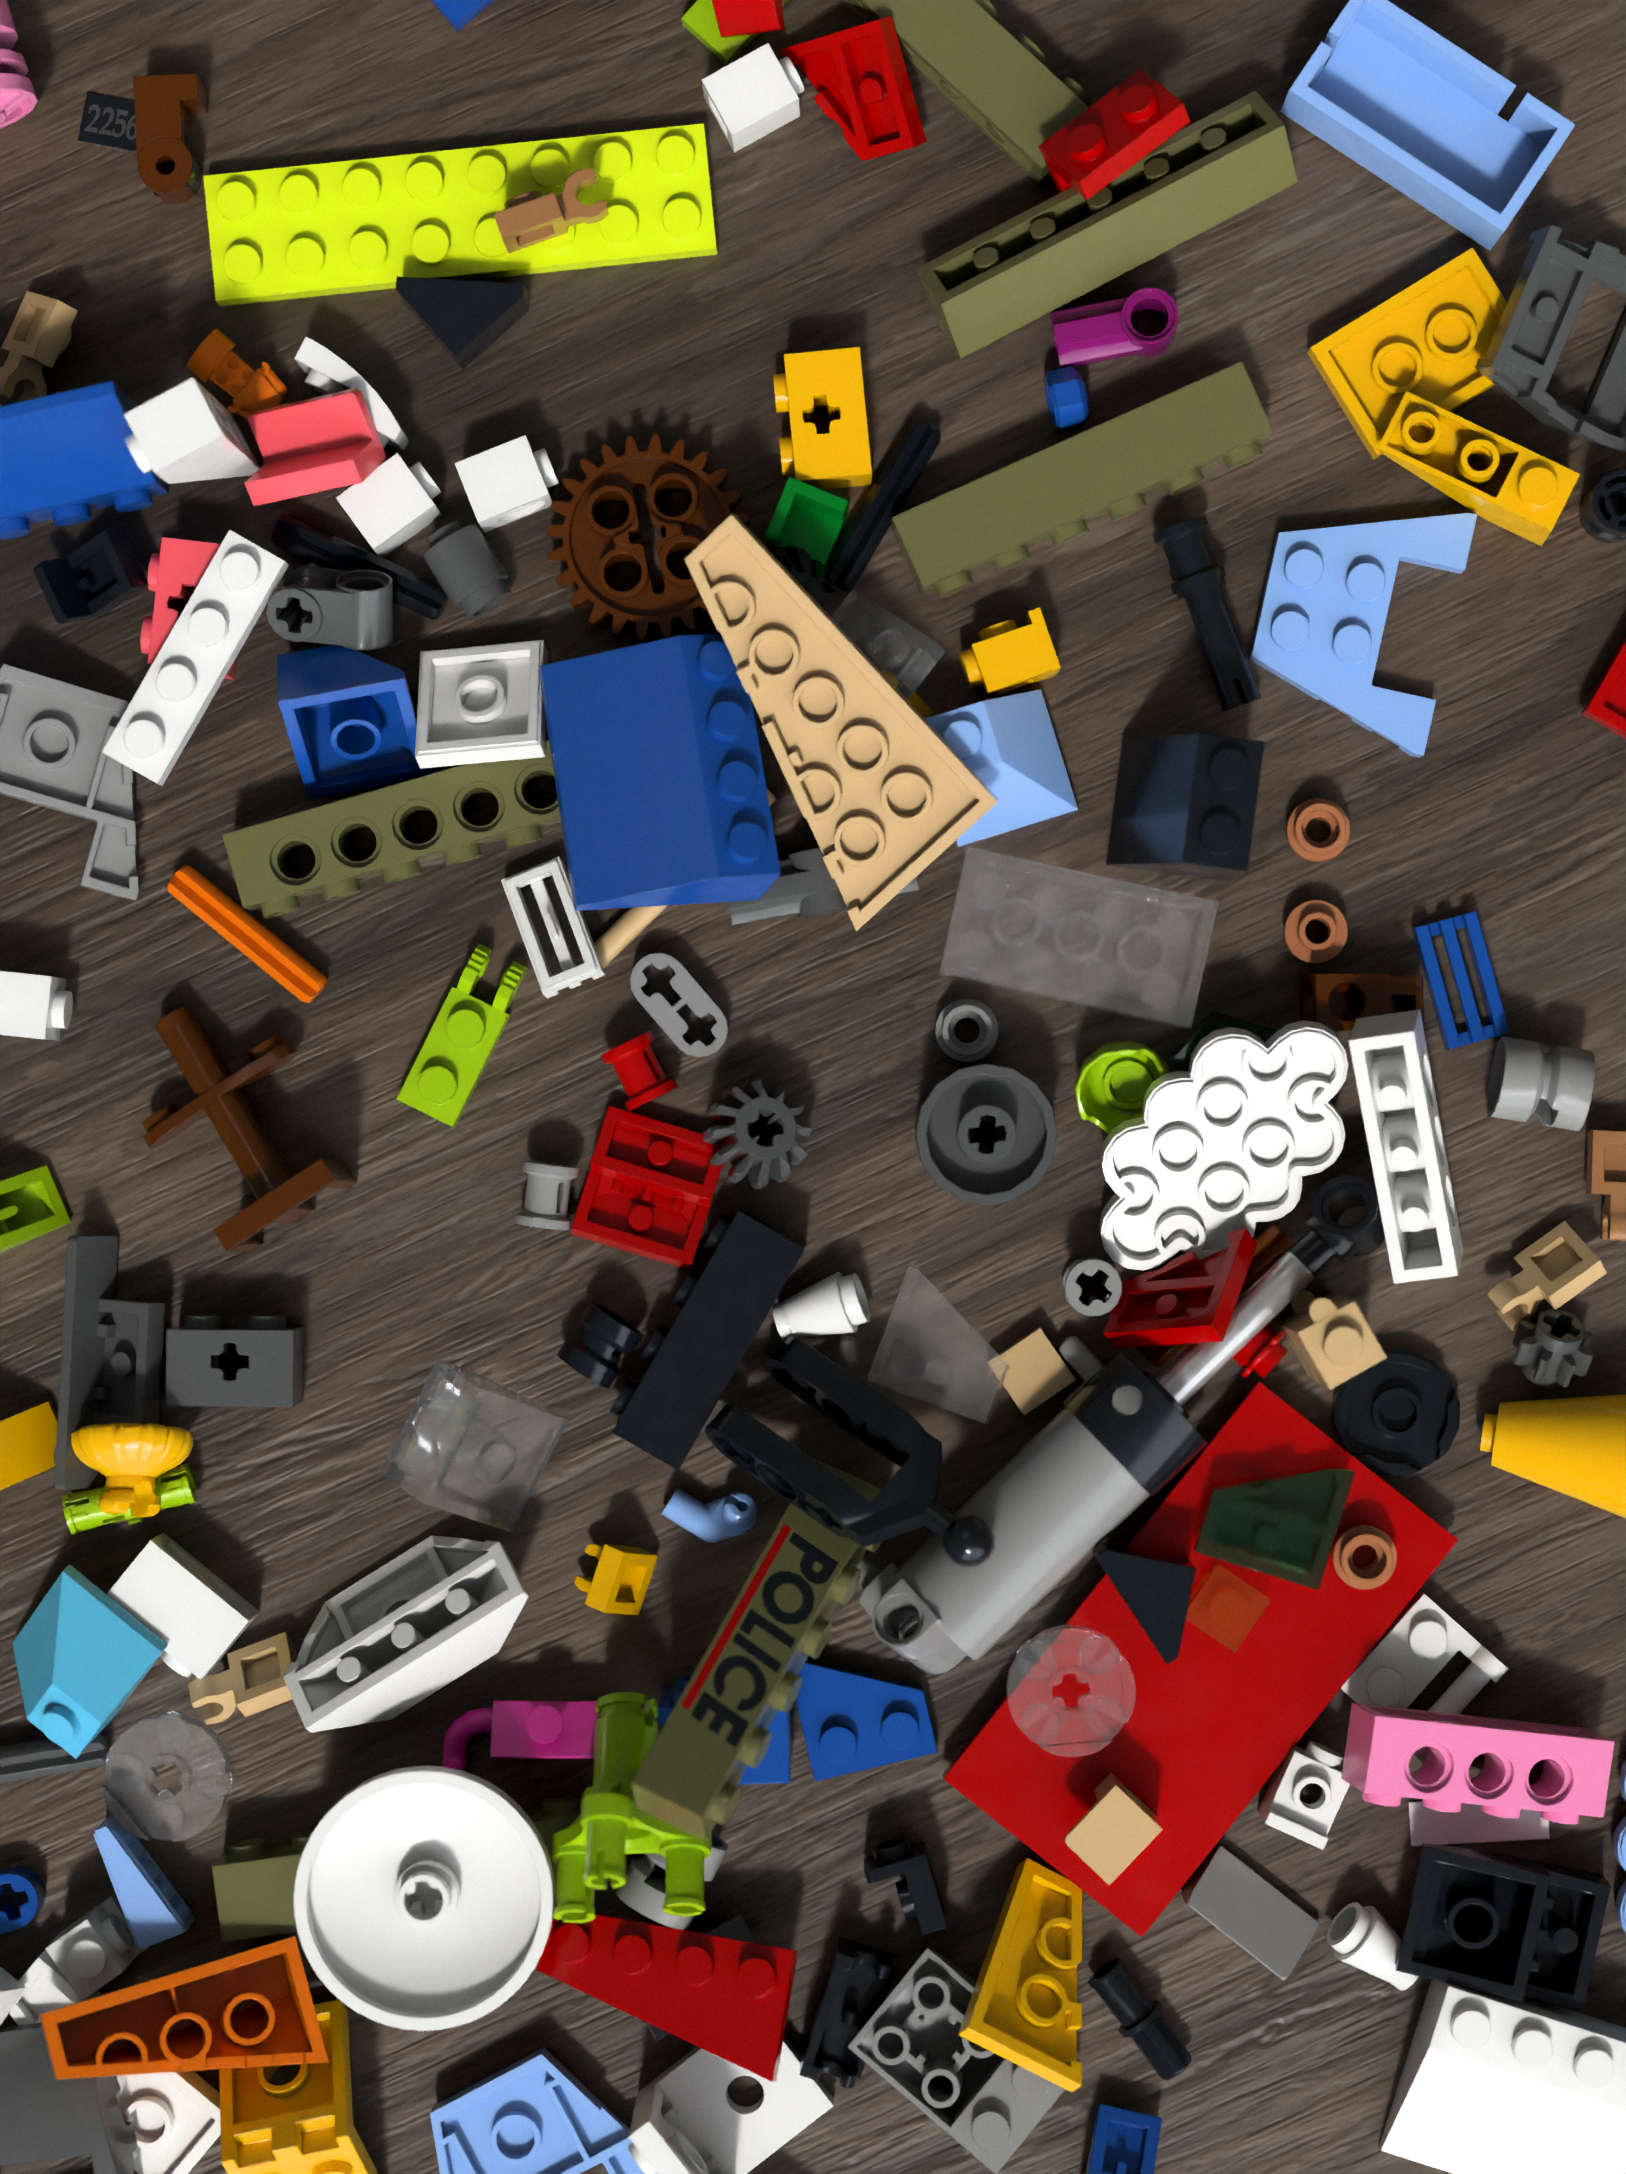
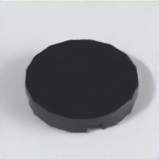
(1397, 1414)

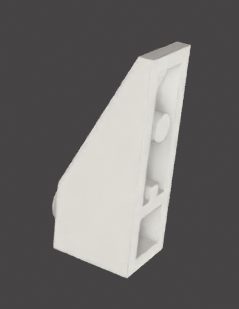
(188, 437)

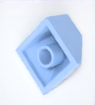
(1015, 755)

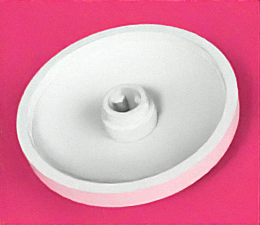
(424, 1898)

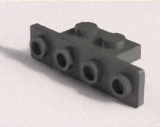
(106, 1355)

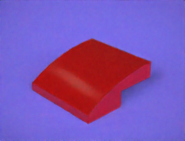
(648, 1189)

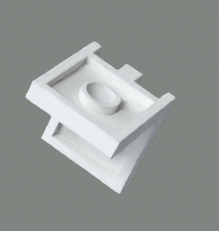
(693, 2127)

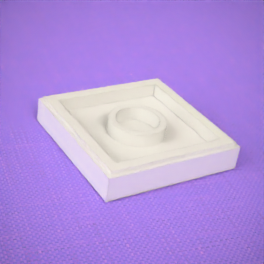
(480, 704)

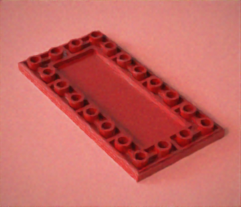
(1212, 1718)

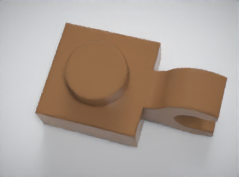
(537, 218)
(1608, 1177)

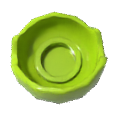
(1115, 1082)

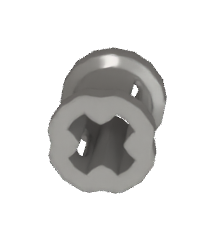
(547, 1195)
(1110, 1280)

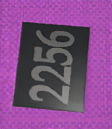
(108, 122)

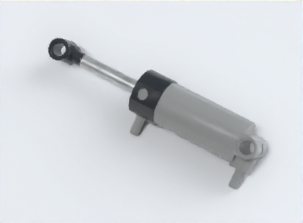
(1089, 1465)

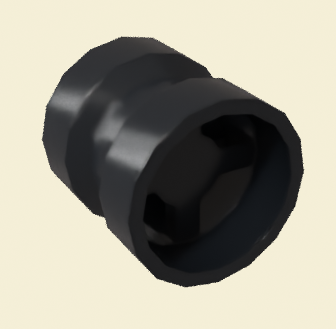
(1605, 514)
(599, 1346)

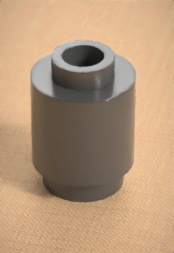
(467, 569)

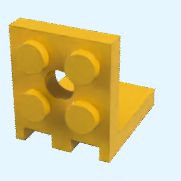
(295, 2124)

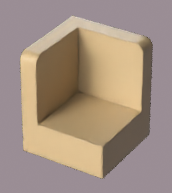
(1113, 1830)

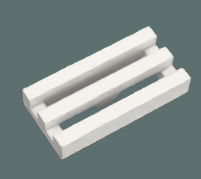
(571, 974)

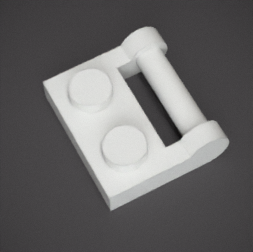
(1413, 1654)

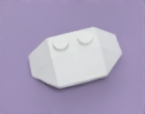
(405, 1632)

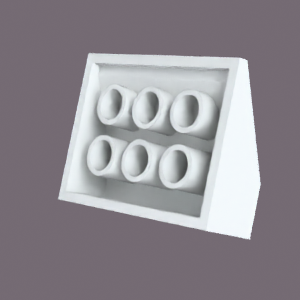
(1510, 2088)

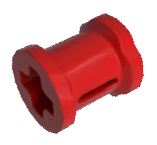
(639, 1070)

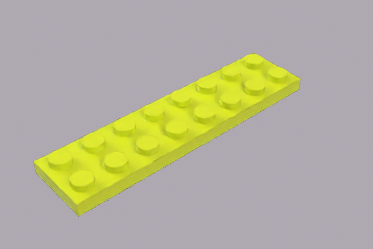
(434, 212)

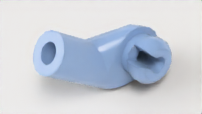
(713, 1520)

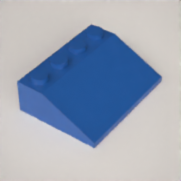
(69, 458)
(659, 776)

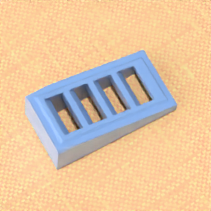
(144, 1892)

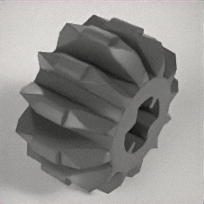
(771, 1116)

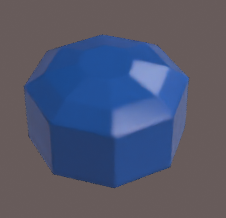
(1066, 399)

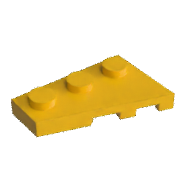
(1028, 1980)

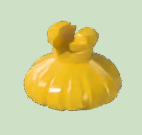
(131, 1460)

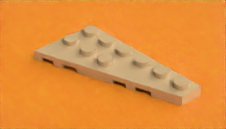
(853, 749)

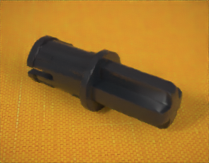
(1140, 2019)

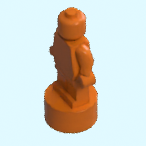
(251, 388)

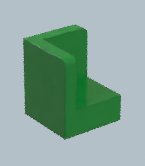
(807, 520)

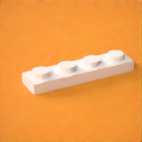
(195, 658)

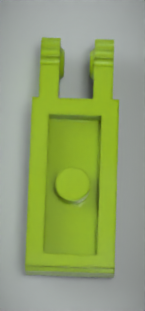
(460, 1042)

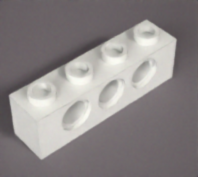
(1406, 1146)

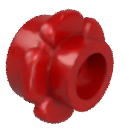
(1262, 1352)

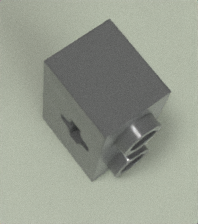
(201, 1379)

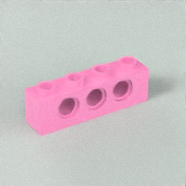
(1386, 1737)

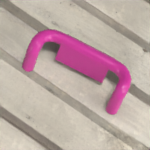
(524, 1731)

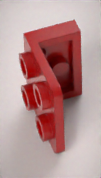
(1113, 135)

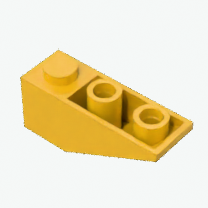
(1479, 468)

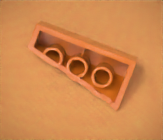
(207, 2017)

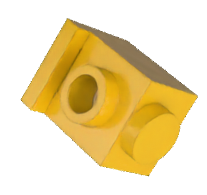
(1010, 656)

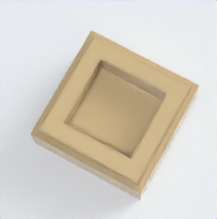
(1034, 1371)

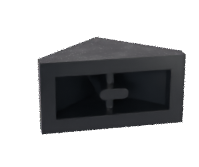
(464, 313)
(1154, 1589)

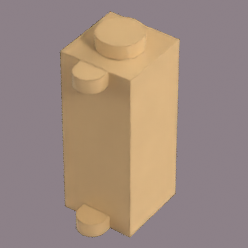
(1331, 1338)

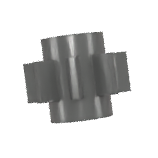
(1553, 1348)

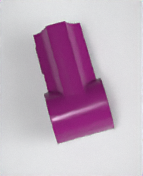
(1106, 332)

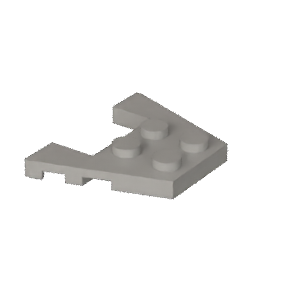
(56, 760)

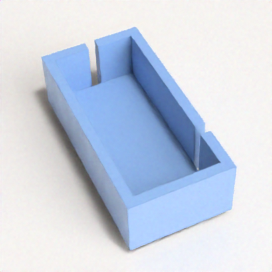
(1425, 118)

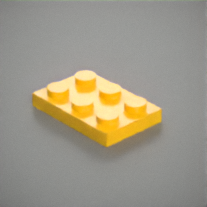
(1414, 343)

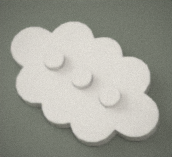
(1223, 1143)

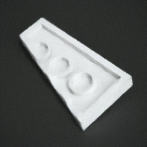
(170, 2111)

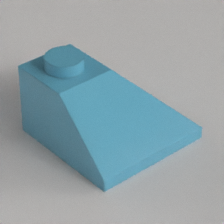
(80, 1661)

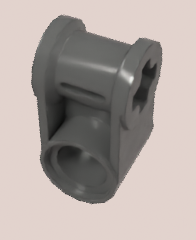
(336, 608)

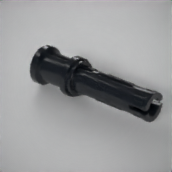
(1199, 583)

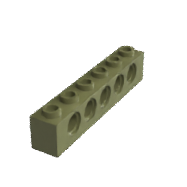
(261, 850)

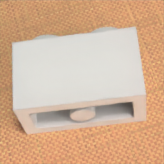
(183, 1606)

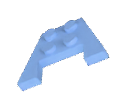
(1330, 608)
(529, 2122)

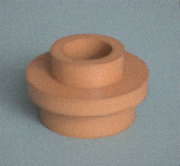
(1332, 816)
(1296, 938)
(1384, 1557)

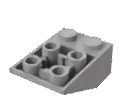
(958, 2084)

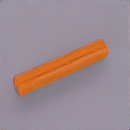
(246, 934)

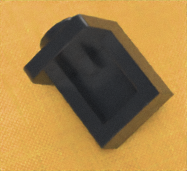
(91, 578)

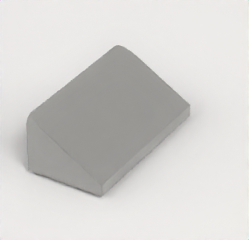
(1250, 1911)

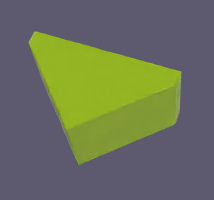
(29, 1207)

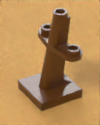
(219, 1094)

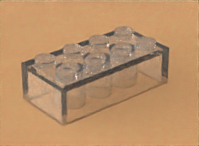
(1078, 938)

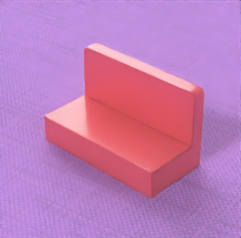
(313, 446)

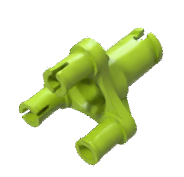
(614, 1827)

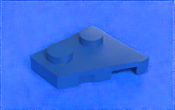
(860, 1720)

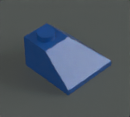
(347, 720)

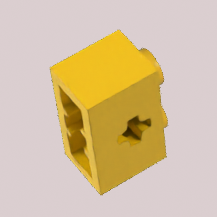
(832, 382)

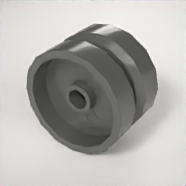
(1022, 1142)

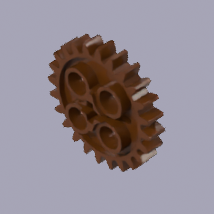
(595, 550)

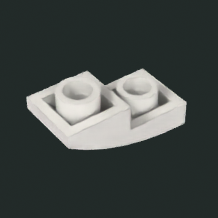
(331, 374)

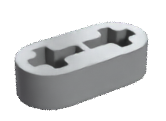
(668, 1016)

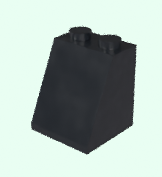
(1186, 805)

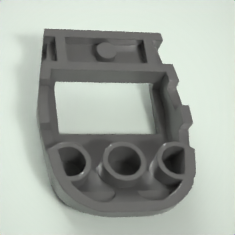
(1538, 327)
(57, 2116)

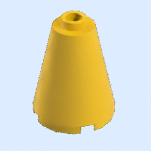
(1564, 1445)

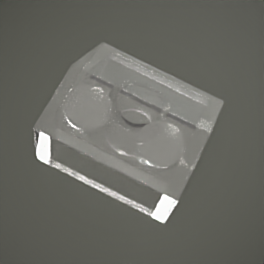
(473, 1447)

